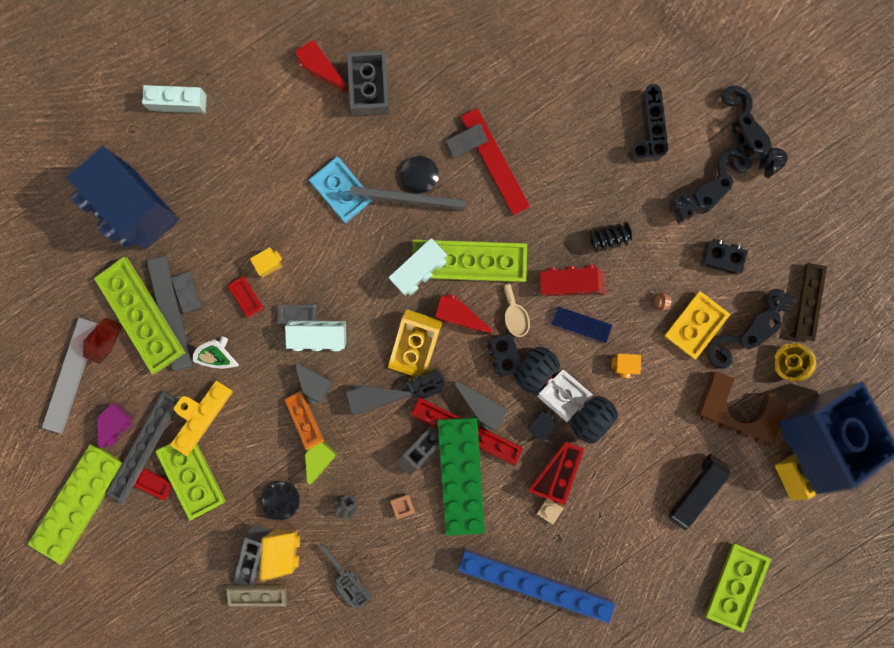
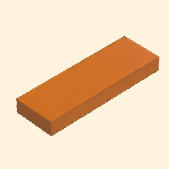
(304, 420)

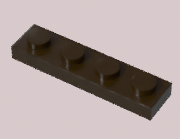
(810, 302)

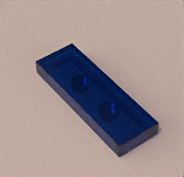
(581, 324)

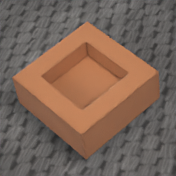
(402, 506)

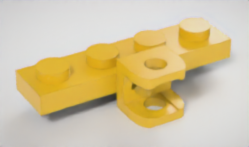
(198, 416)

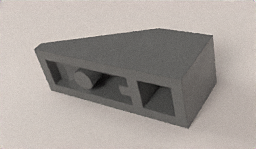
(368, 398)
(485, 409)
(419, 451)
(250, 556)

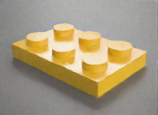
(697, 325)

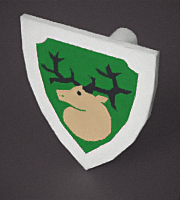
(214, 355)

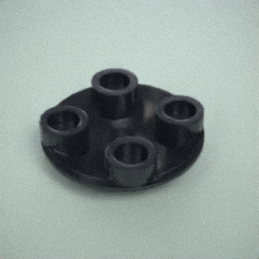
(419, 174)
(280, 500)

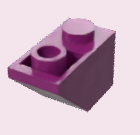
(112, 423)

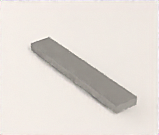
(68, 378)

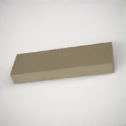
(256, 595)

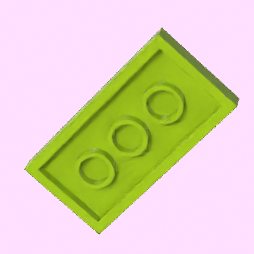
(191, 480)
(737, 587)

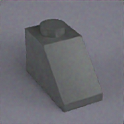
(313, 384)

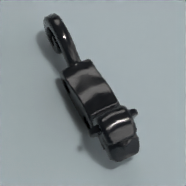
(752, 134)
(710, 193)
(757, 328)

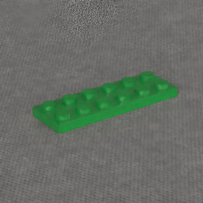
(461, 476)

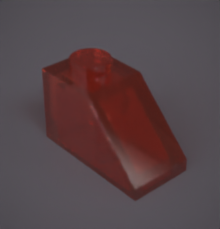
(101, 340)

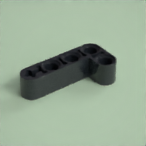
(650, 123)
(700, 493)

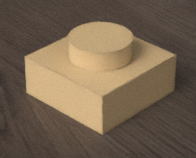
(549, 510)

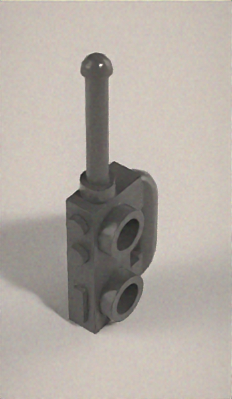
(349, 581)

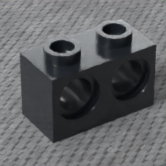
(723, 262)
(509, 354)

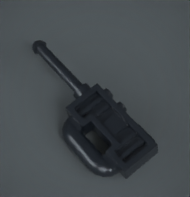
(419, 382)

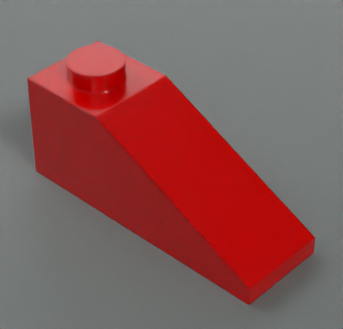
(318, 65)
(457, 313)

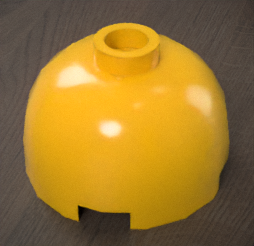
(795, 362)

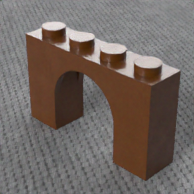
(714, 408)

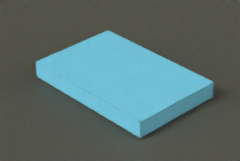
(334, 185)

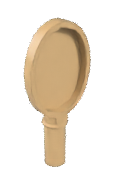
(516, 317)

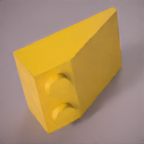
(414, 343)
(793, 479)
(279, 553)

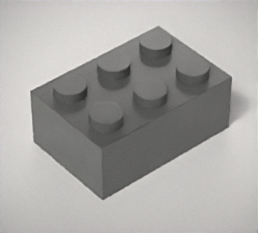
(368, 83)

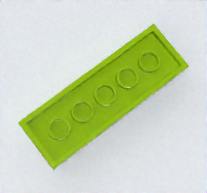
(480, 261)
(139, 315)
(76, 504)

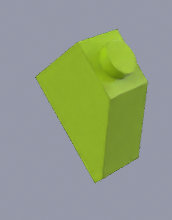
(317, 460)

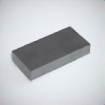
(467, 141)
(187, 292)
(296, 313)

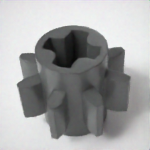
(345, 507)

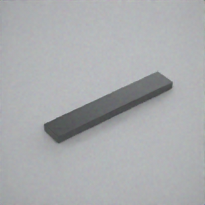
(407, 198)
(169, 307)
(142, 447)

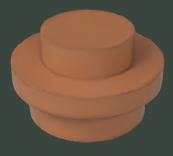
(663, 301)

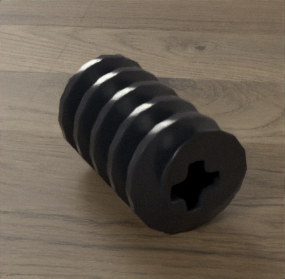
(610, 236)

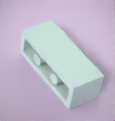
(174, 99)
(419, 268)
(316, 335)

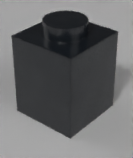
(542, 425)

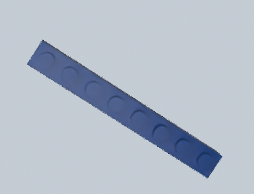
(536, 585)

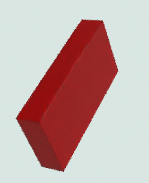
(245, 296)
(154, 484)

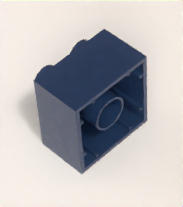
(121, 200)
(839, 438)

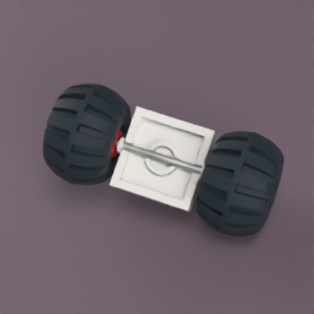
(565, 395)

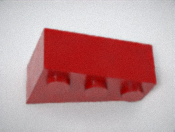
(572, 281)
(559, 475)

